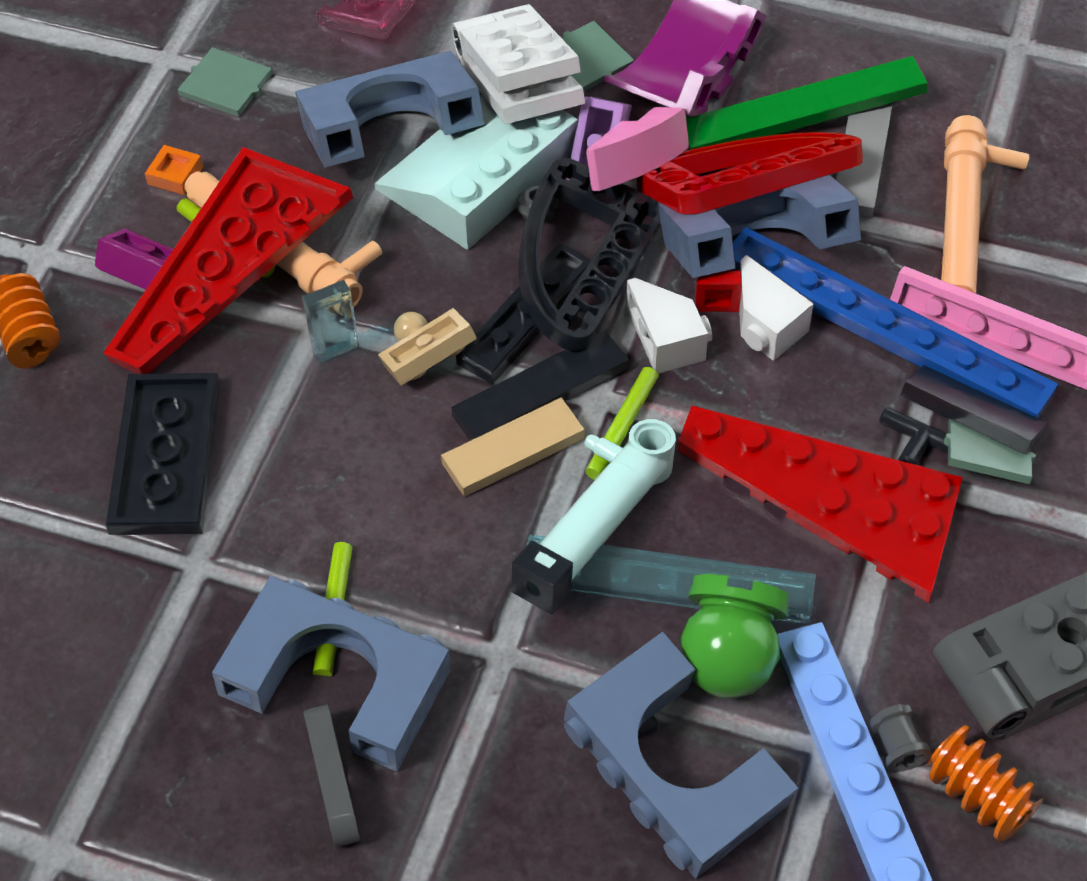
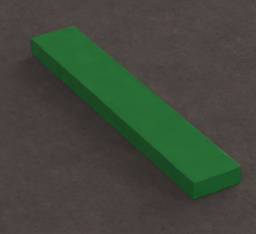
(809, 104)

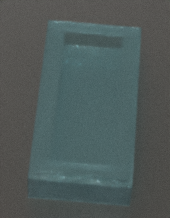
(331, 321)

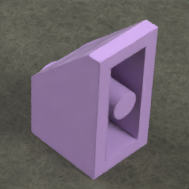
(594, 121)

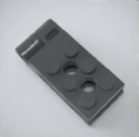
(1022, 660)

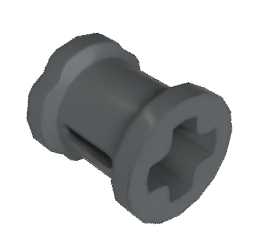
(900, 738)

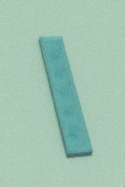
(668, 578)

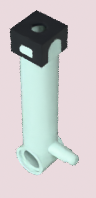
(546, 569)

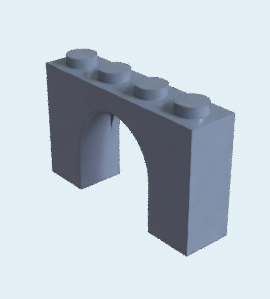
(426, 85)
(815, 208)
(294, 621)
(694, 823)

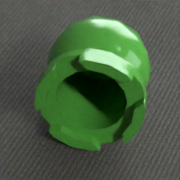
(732, 635)

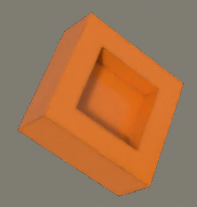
(172, 169)

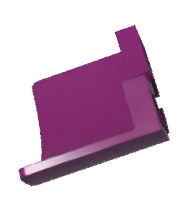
(692, 54)

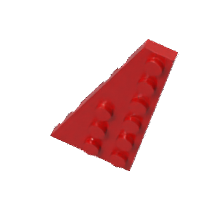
(846, 496)

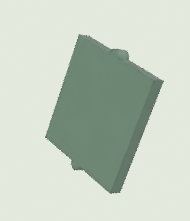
(597, 54)
(225, 82)
(986, 456)

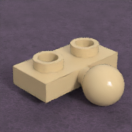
(424, 343)

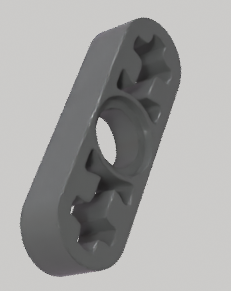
(331, 776)

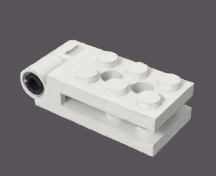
(518, 63)

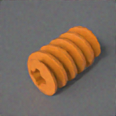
(25, 321)
(982, 784)

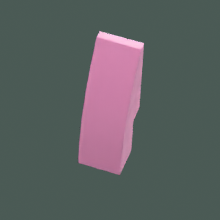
(637, 147)

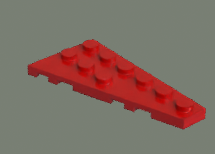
(235, 239)

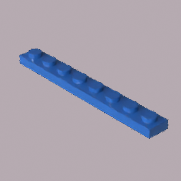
(898, 327)

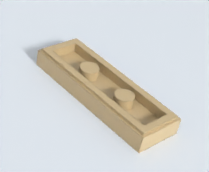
(512, 447)

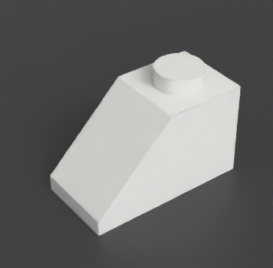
(770, 311)
(667, 326)

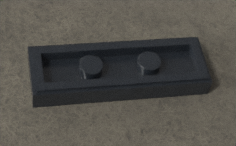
(974, 409)

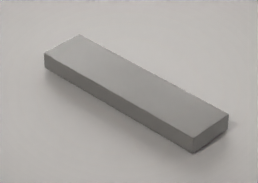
(863, 180)

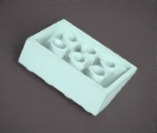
(475, 175)

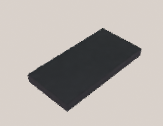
(164, 454)

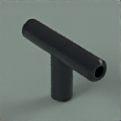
(920, 434)

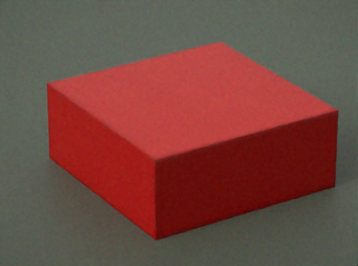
(718, 292)

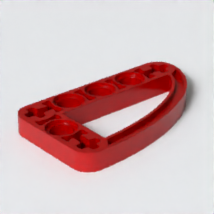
(761, 168)

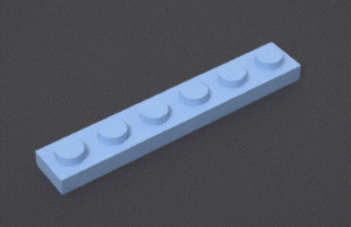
(850, 757)

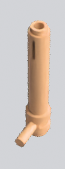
(965, 161)
(303, 263)

